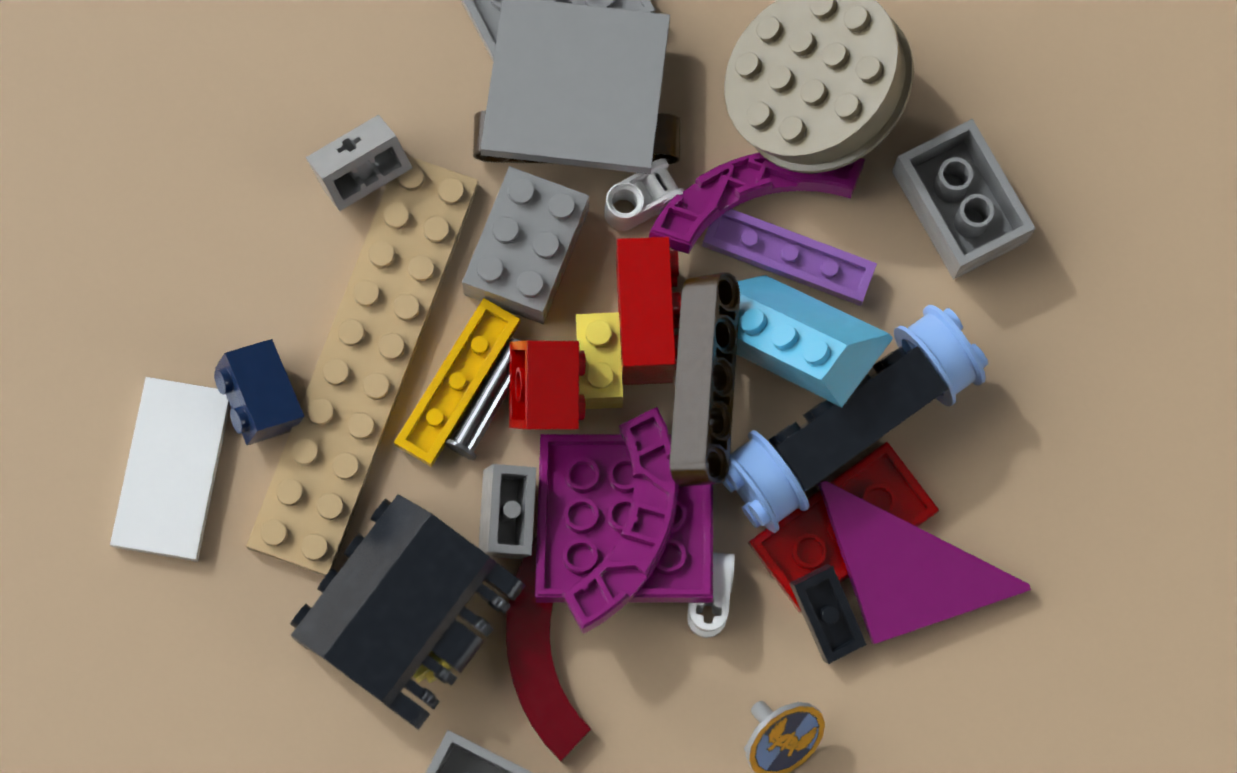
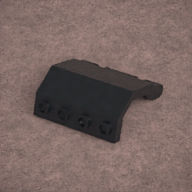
(402, 602)

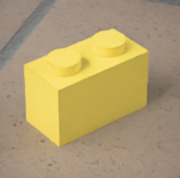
(600, 340)

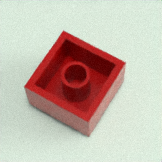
(546, 384)

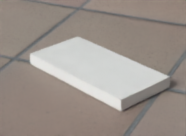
(171, 469)

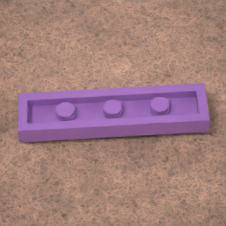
(790, 255)

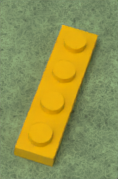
(457, 382)

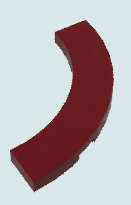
(534, 668)

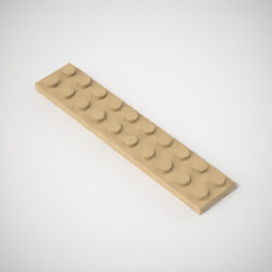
(363, 367)

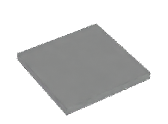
(576, 85)

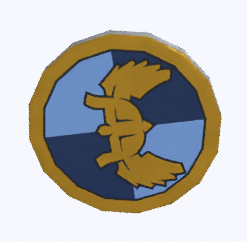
(783, 737)

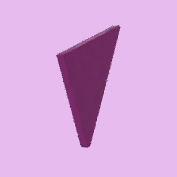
(906, 574)

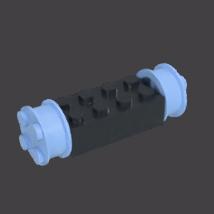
(929, 364)

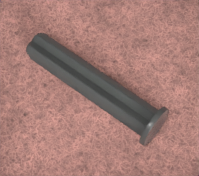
(483, 408)

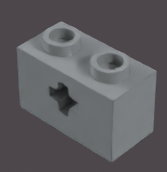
(359, 162)

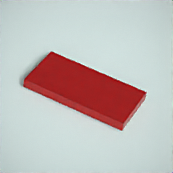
(807, 537)

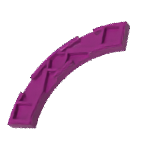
(737, 183)

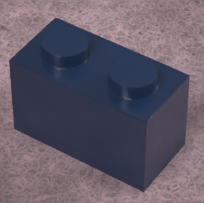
(258, 392)

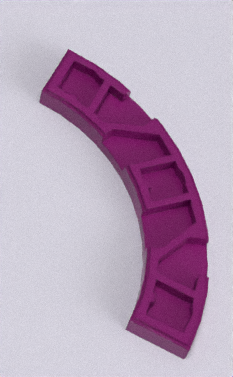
(644, 533)

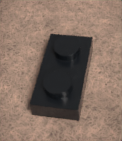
(828, 613)

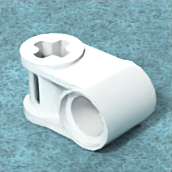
(646, 192)
(722, 587)

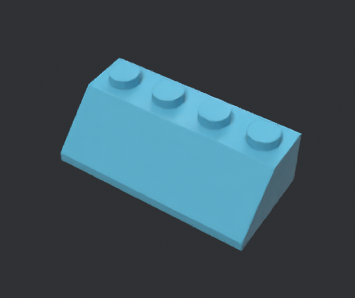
(805, 339)

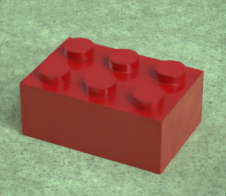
(647, 309)

